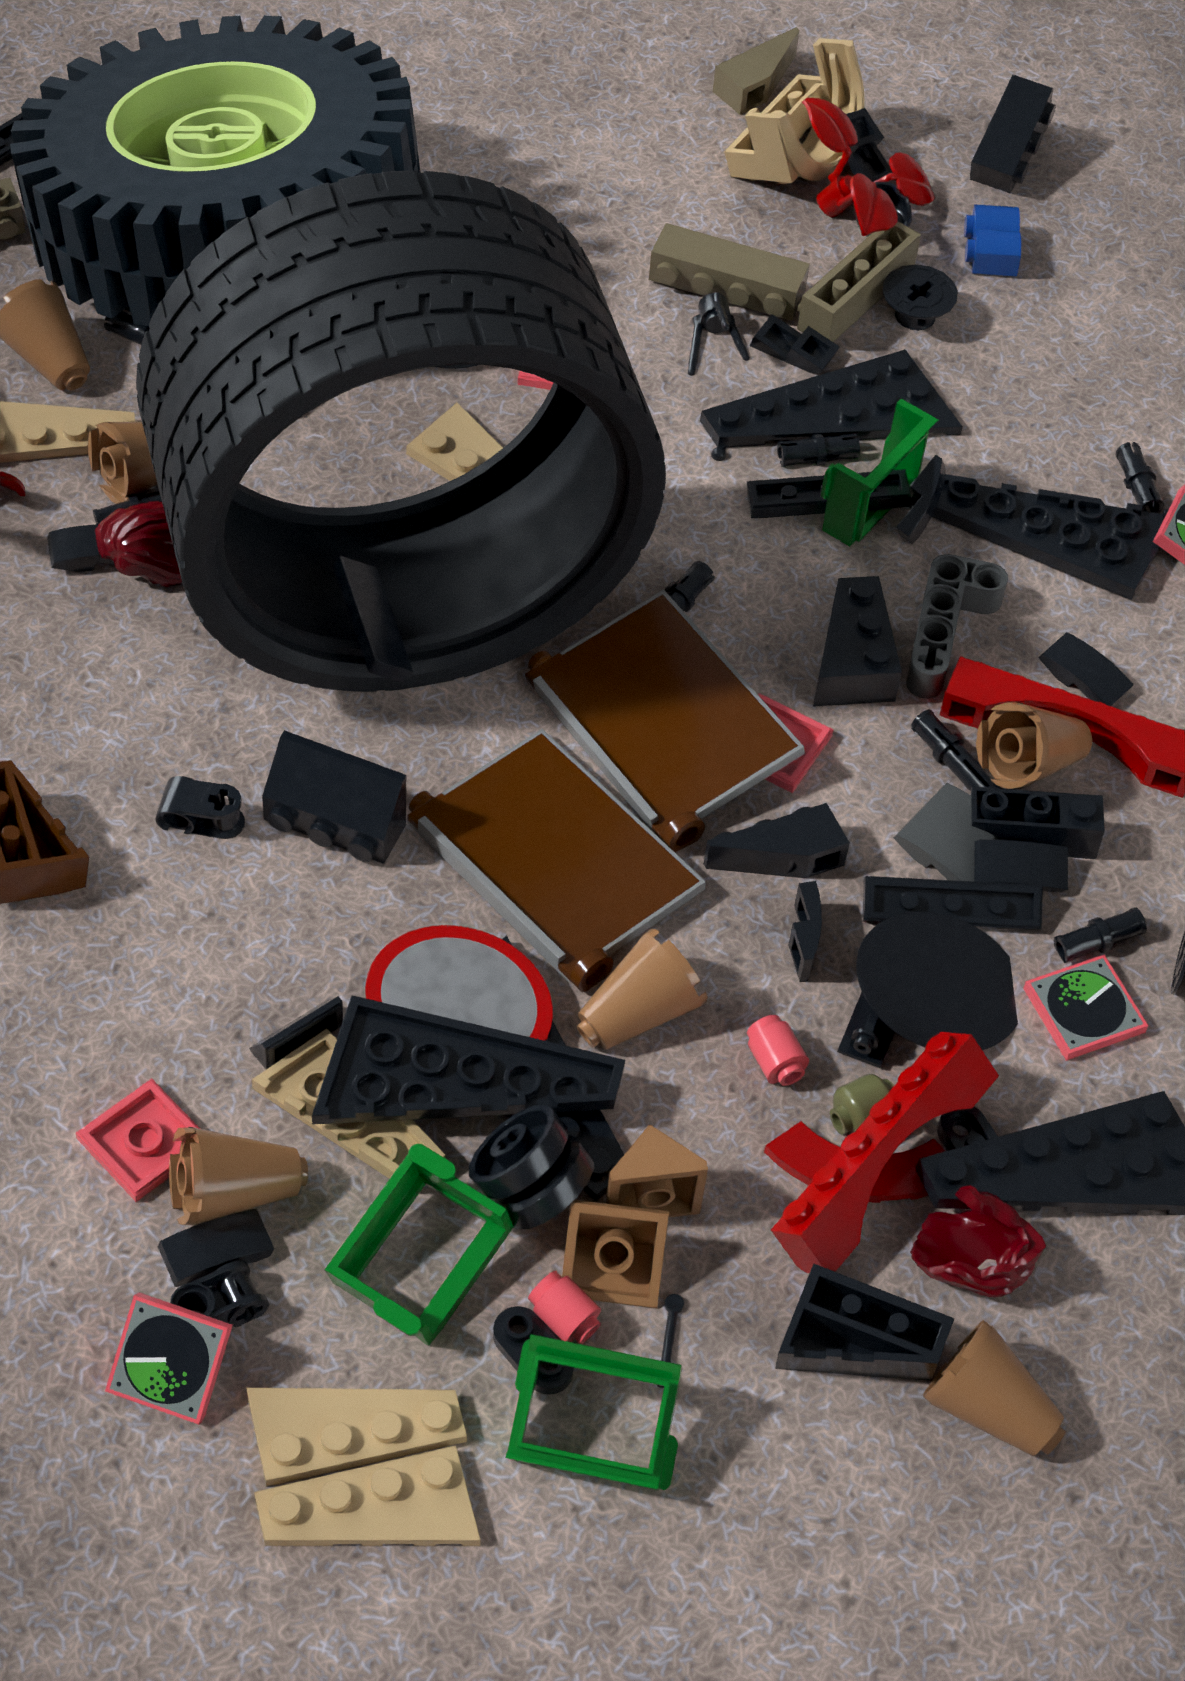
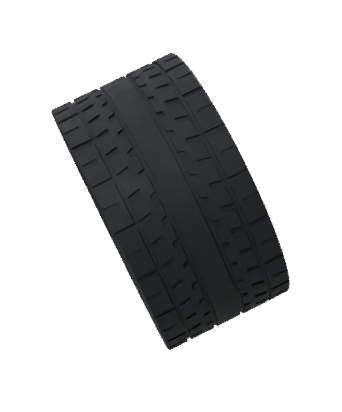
(363, 288)

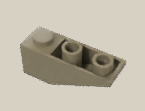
(753, 75)

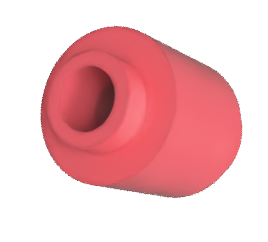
(777, 1050)
(565, 1308)

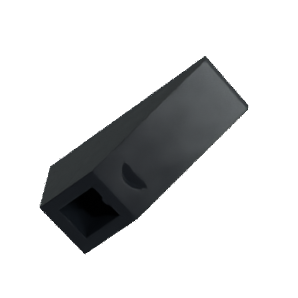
(1041, 818)
(788, 846)

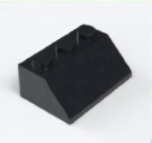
(335, 798)

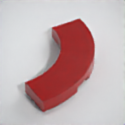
(804, 1153)

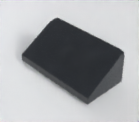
(299, 1031)

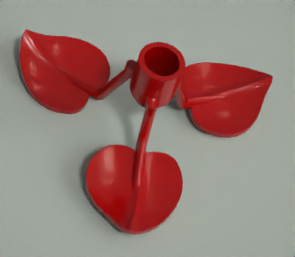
(872, 205)

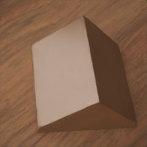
(658, 1176)
(616, 1252)

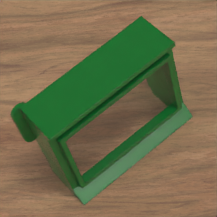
(849, 492)
(419, 1169)
(607, 1362)

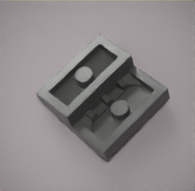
(944, 834)

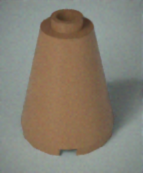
(43, 333)
(122, 458)
(1029, 744)
(641, 993)
(230, 1174)
(996, 1393)

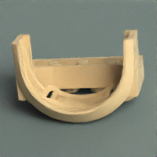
(771, 142)

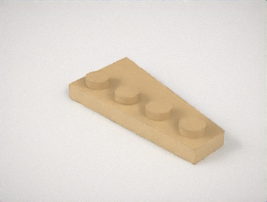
(49, 430)
(453, 444)
(295, 1086)
(338, 1429)
(389, 1502)

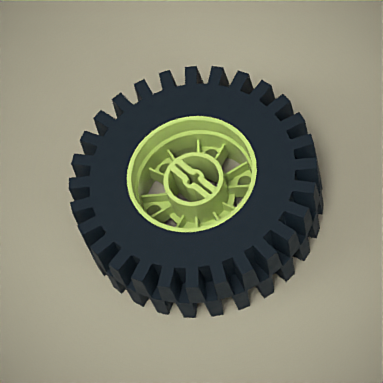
(188, 137)

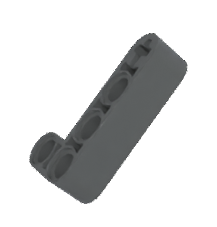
(951, 586)

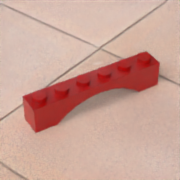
(1144, 746)
(829, 1214)

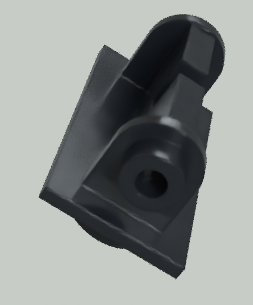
(866, 1035)

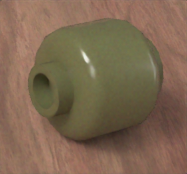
(854, 1101)

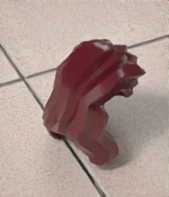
(140, 543)
(957, 1244)

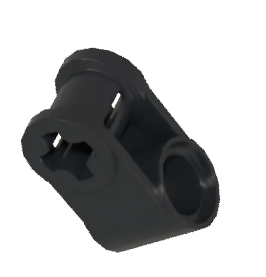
(199, 806)
(224, 1295)

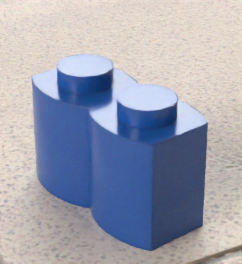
(994, 240)

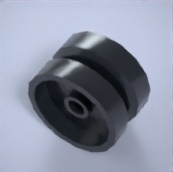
(532, 1166)

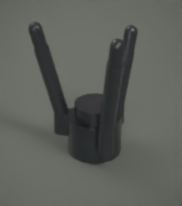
(716, 318)

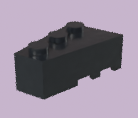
(1013, 134)
(859, 648)
(861, 1331)

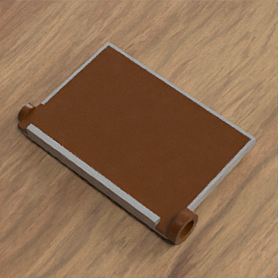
(664, 717)
(556, 856)

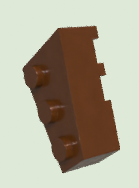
(34, 848)

